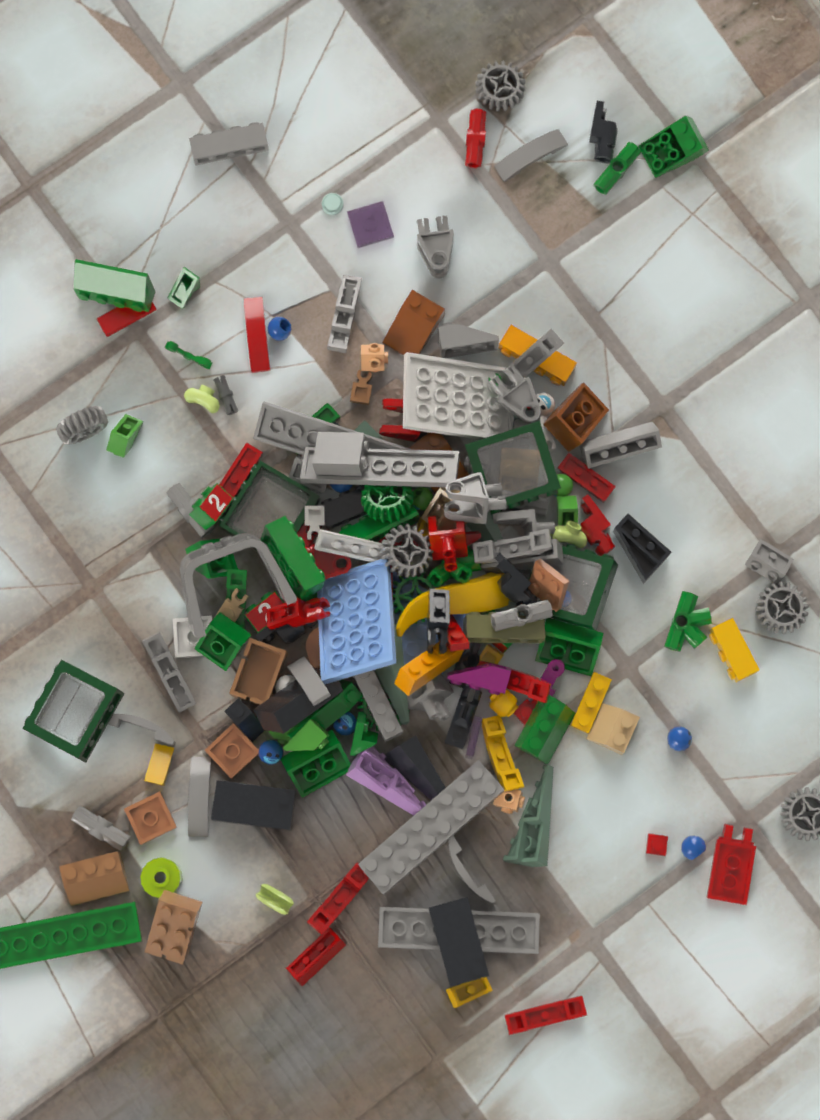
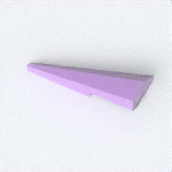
(377, 775)

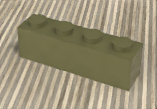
(480, 630)

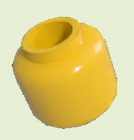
(503, 704)

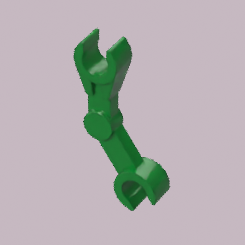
(202, 361)

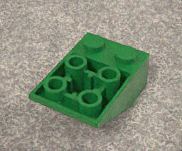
(673, 146)

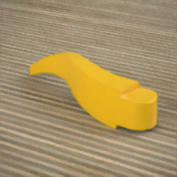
(477, 595)

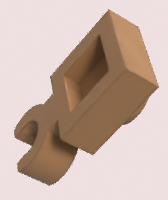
(361, 391)

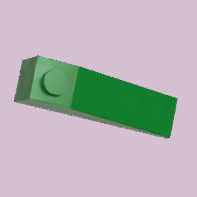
(333, 709)

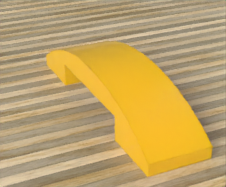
(499, 754)

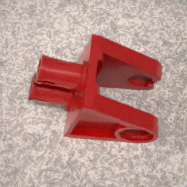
(397, 431)
(448, 543)
(327, 562)

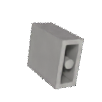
(340, 453)

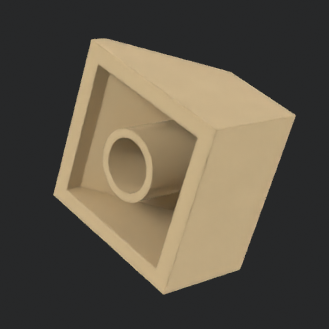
(613, 728)

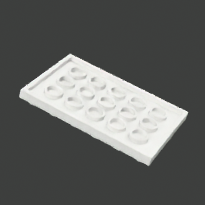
(452, 398)

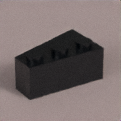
(641, 547)

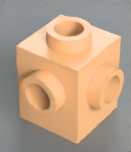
(373, 357)
(510, 806)

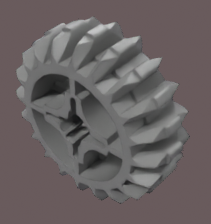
(513, 94)
(82, 425)
(391, 551)
(789, 612)
(803, 805)

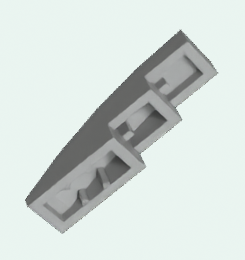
(344, 314)
(169, 672)

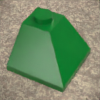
(217, 567)

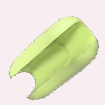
(204, 397)
(570, 534)
(274, 899)

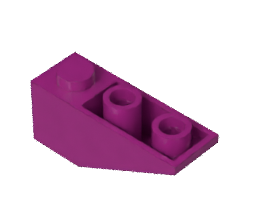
(487, 676)

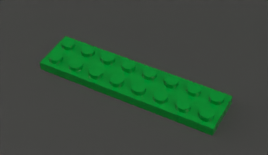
(69, 935)

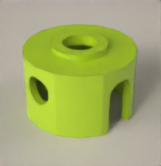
(167, 866)

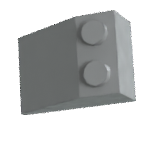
(461, 340)

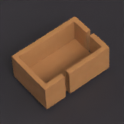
(259, 674)
(170, 926)

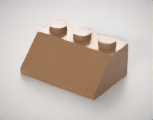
(94, 878)

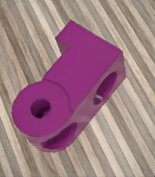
(553, 670)

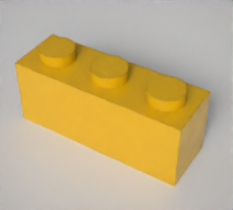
(733, 650)

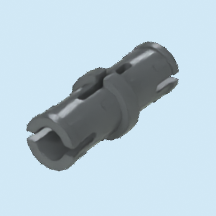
(225, 395)

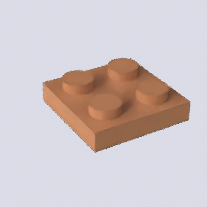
(548, 584)
(232, 751)
(150, 818)

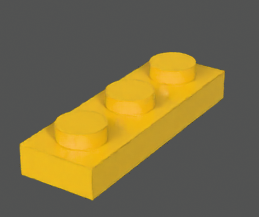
(591, 702)

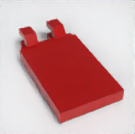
(732, 867)

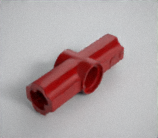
(475, 138)

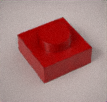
(656, 844)

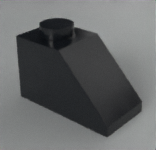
(245, 719)

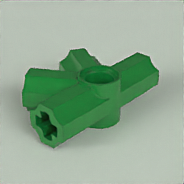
(464, 570)
(693, 619)

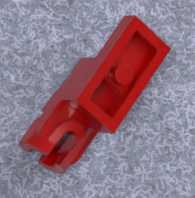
(595, 526)
(297, 613)

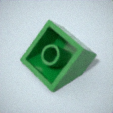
(222, 641)

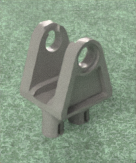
(435, 246)
(519, 397)
(473, 499)
(525, 518)
(433, 699)

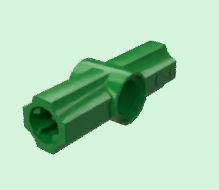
(611, 176)

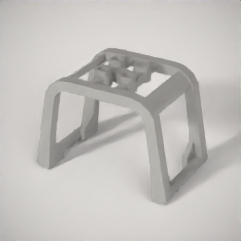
(217, 550)

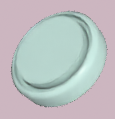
(332, 203)

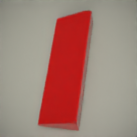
(120, 318)
(316, 956)

